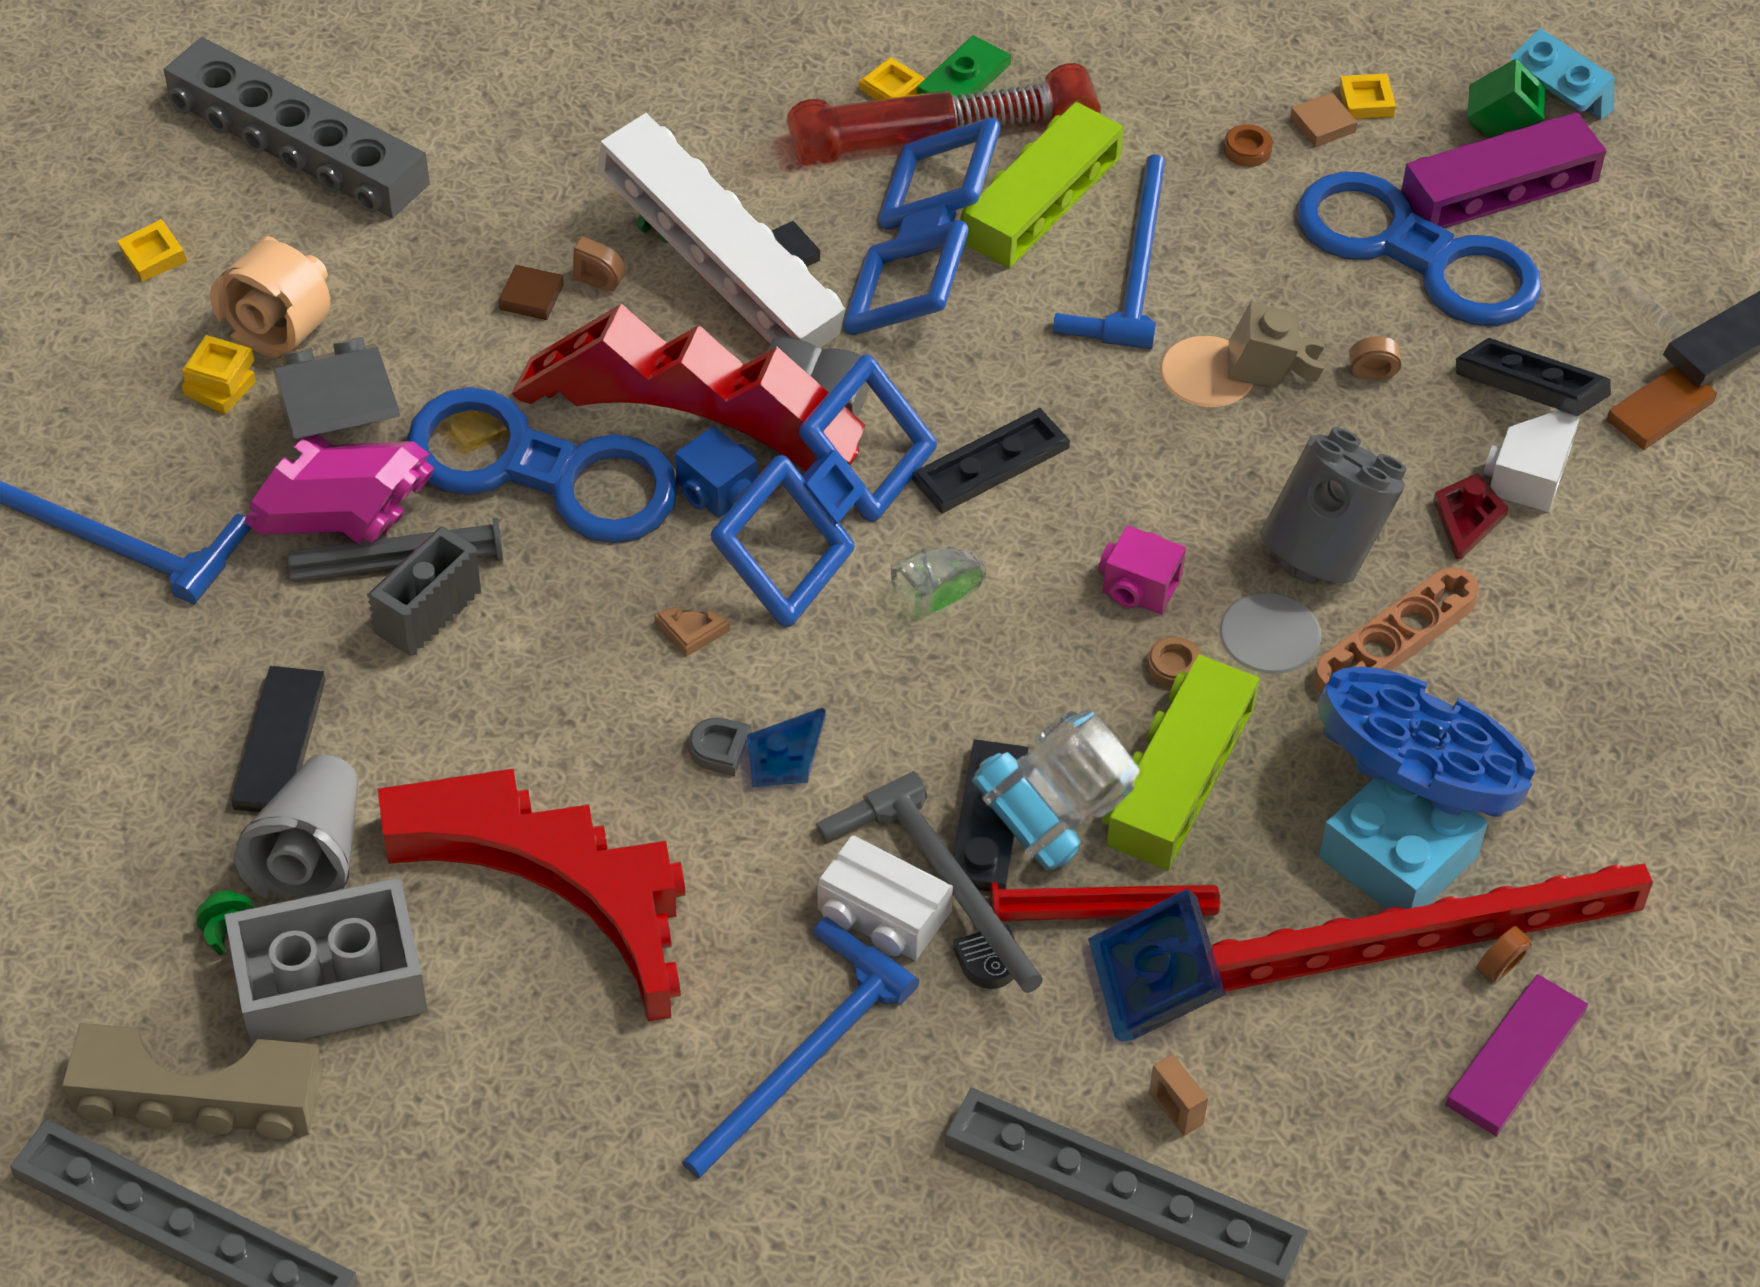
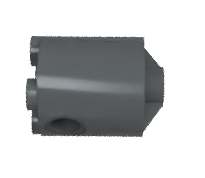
(1332, 508)

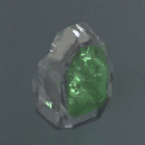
(937, 577)

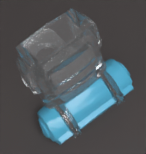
(1058, 785)

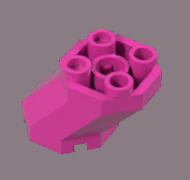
(340, 489)

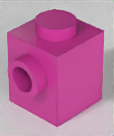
(1142, 569)

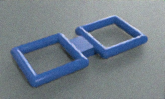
(923, 227)
(824, 491)

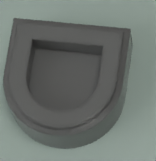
(719, 744)

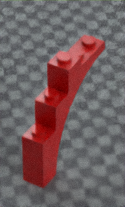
(492, 825)

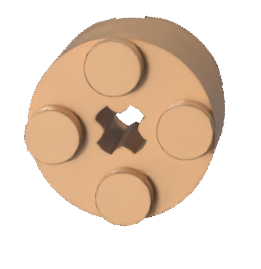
(268, 285)

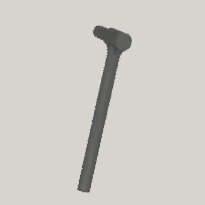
(902, 802)

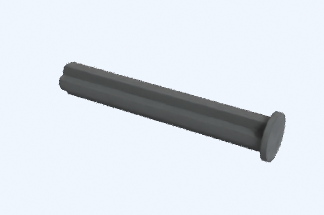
(381, 554)

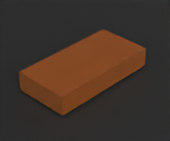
(1660, 407)

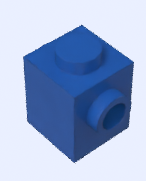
(714, 471)

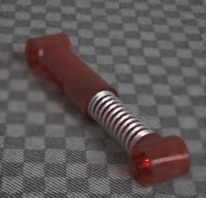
(828, 131)

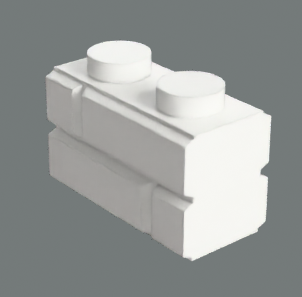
(883, 898)

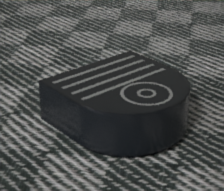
(980, 961)

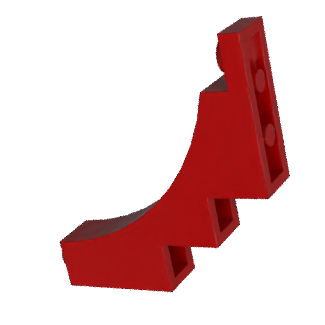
(628, 363)

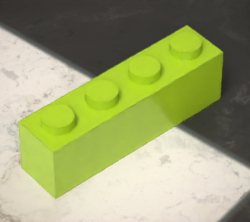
(1042, 184)
(1182, 760)

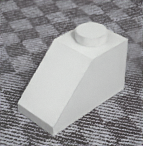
(1532, 459)

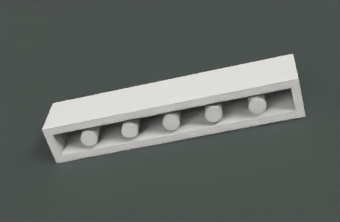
(718, 235)

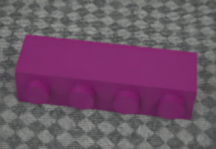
(1504, 171)

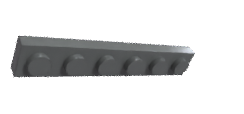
(1126, 1188)
(168, 1215)

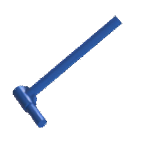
(1128, 326)
(188, 575)
(877, 979)

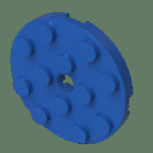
(1423, 743)

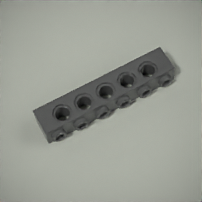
(297, 128)

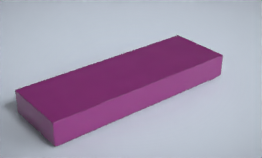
(1516, 1055)

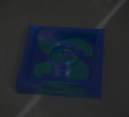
(1156, 966)

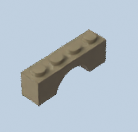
(265, 1090)

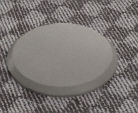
(1270, 633)

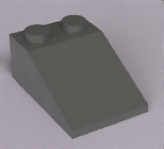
(334, 388)

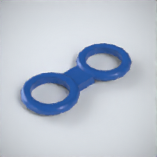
(1421, 247)
(547, 464)

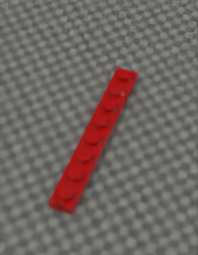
(1431, 927)

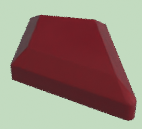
(1468, 512)

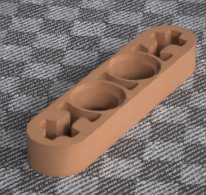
(1401, 639)

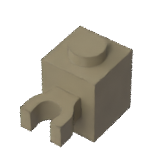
(1268, 345)

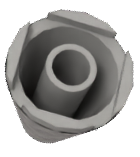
(303, 834)

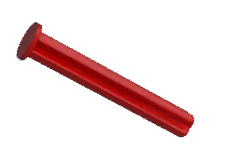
(1091, 901)

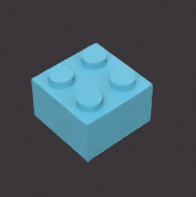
(1400, 844)

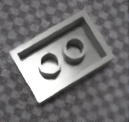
(326, 963)

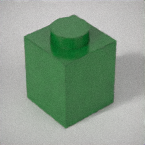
(1506, 100)

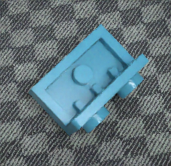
(1568, 74)

